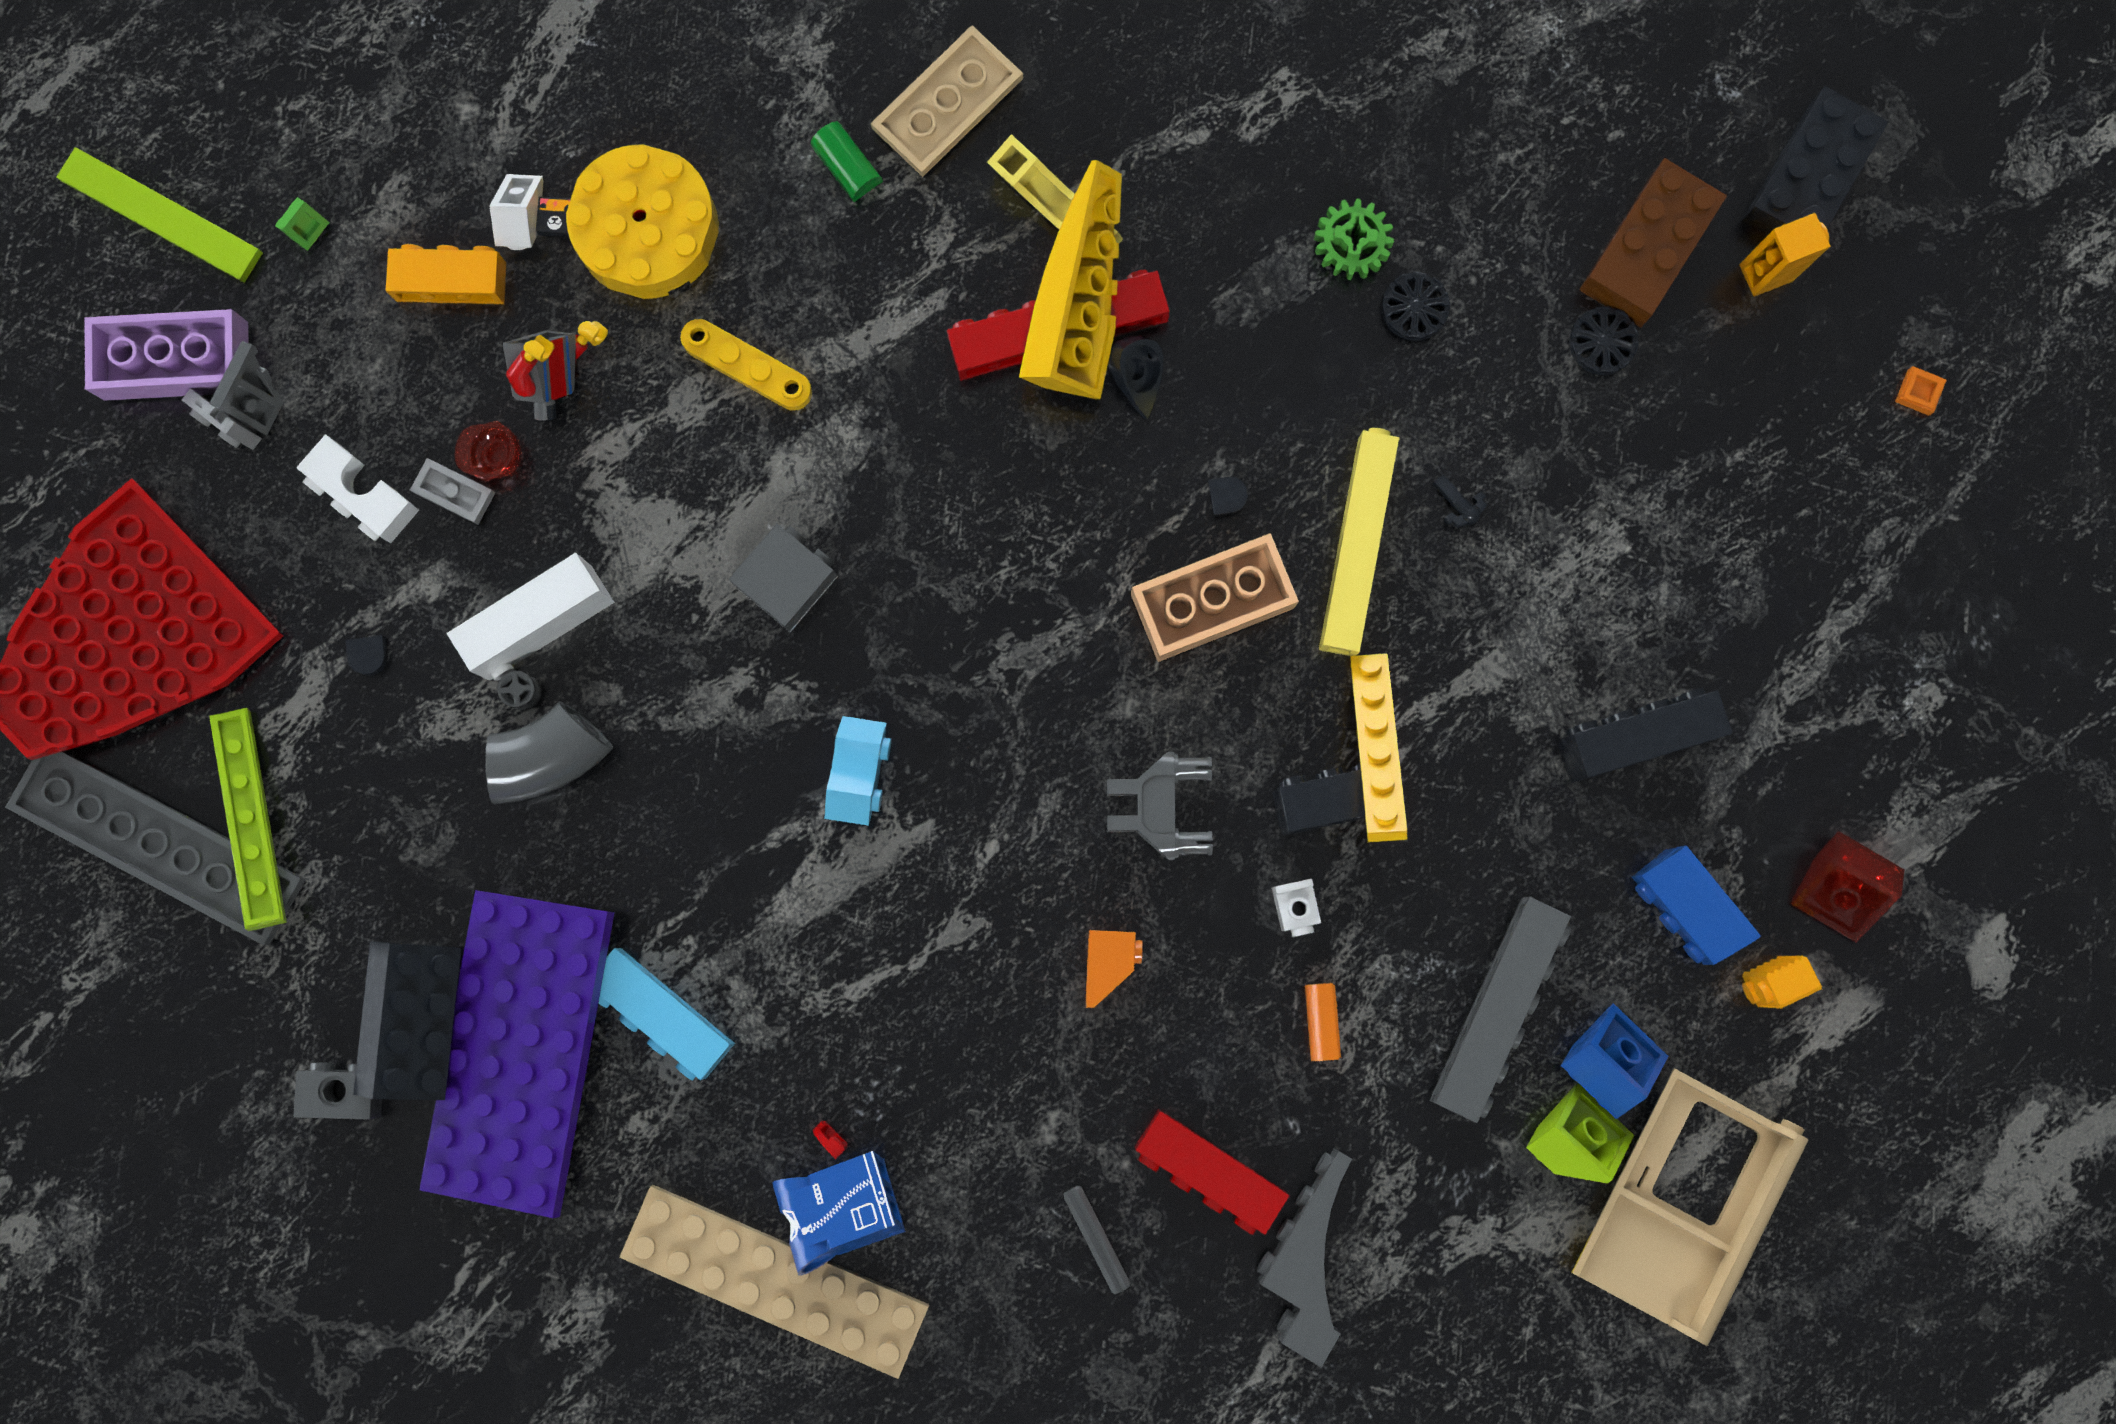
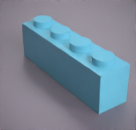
(662, 1016)

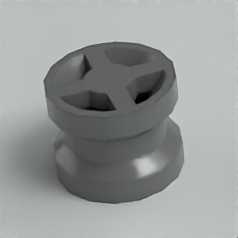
(511, 690)

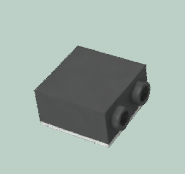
(784, 576)

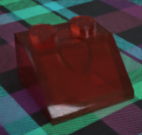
(1849, 887)

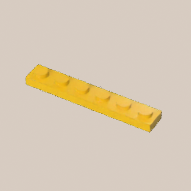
(1378, 748)

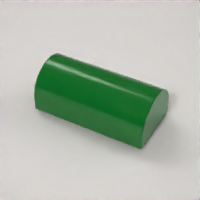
(845, 160)

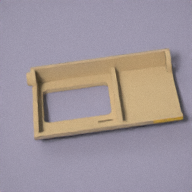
(1667, 1257)

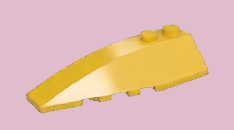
(1072, 312)

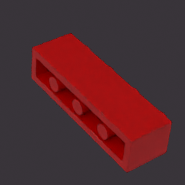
(1211, 1172)

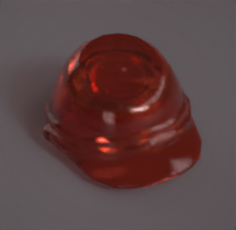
(488, 451)

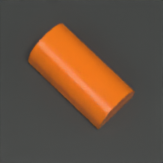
(1323, 1022)

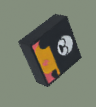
(552, 217)

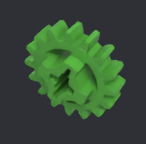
(1367, 239)

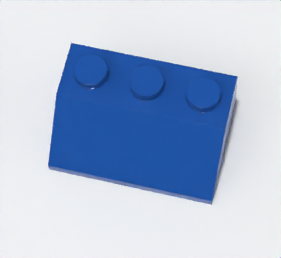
(1694, 906)

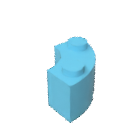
(856, 771)

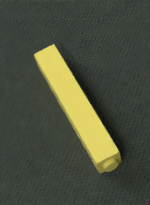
(1359, 542)

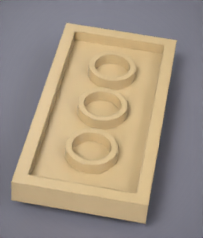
(947, 100)

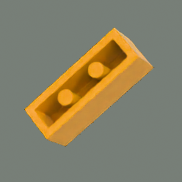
(1785, 254)
(446, 275)

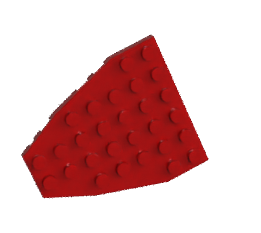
(123, 631)

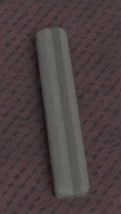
(1096, 1239)

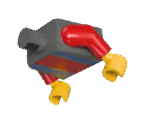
(544, 365)

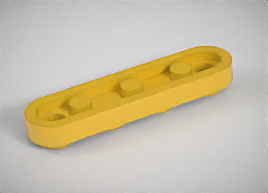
(746, 364)

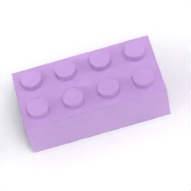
(160, 353)

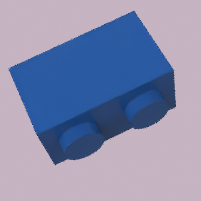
(1615, 1062)

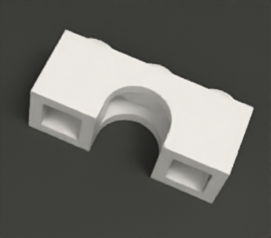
(333, 470)

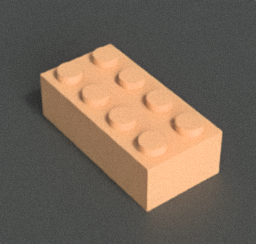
(1214, 597)

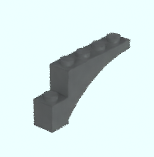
(1297, 1265)

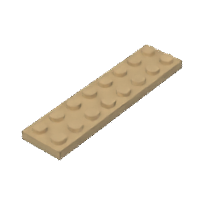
(761, 1279)

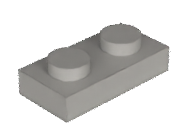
(452, 491)

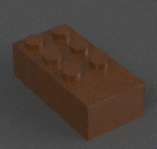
(1653, 242)

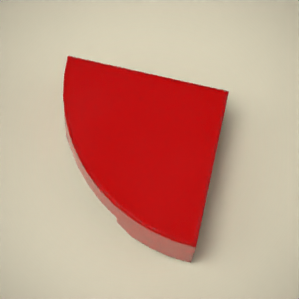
(830, 1139)

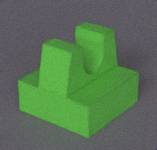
(302, 223)

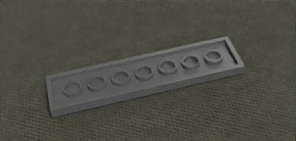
(140, 837)

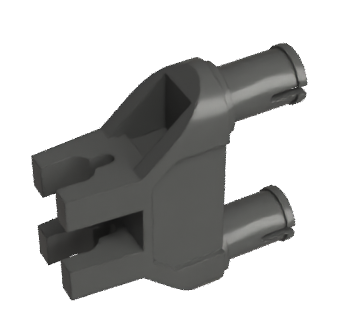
(1157, 805)

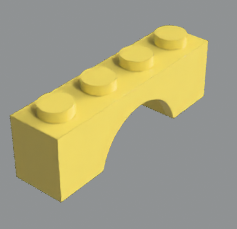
(1034, 181)

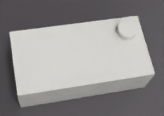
(530, 618)

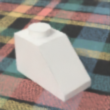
(516, 211)

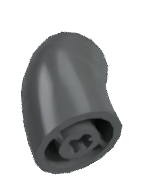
(542, 755)

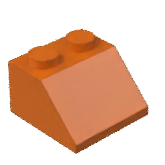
(1109, 962)

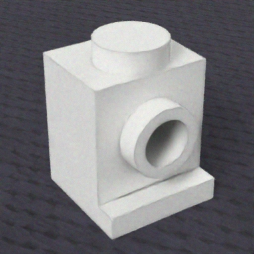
(1284, 899)

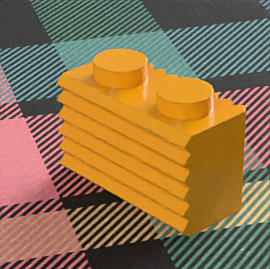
(1780, 982)

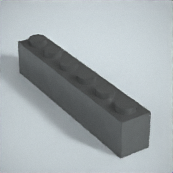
(1500, 1009)

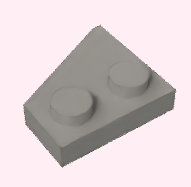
(231, 429)

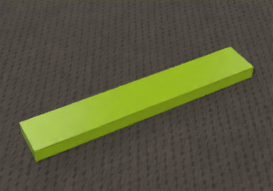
(159, 215)
(247, 819)

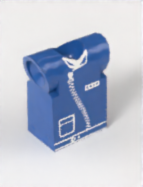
(838, 1210)

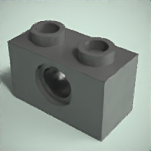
(316, 1098)

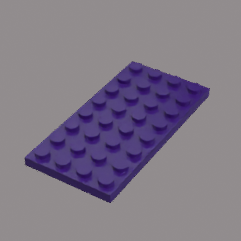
(518, 1053)

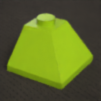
(1581, 1139)

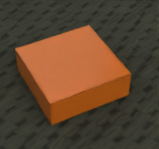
(1920, 390)

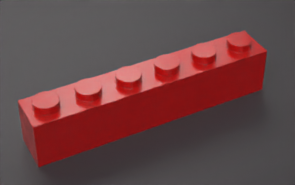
(1003, 336)

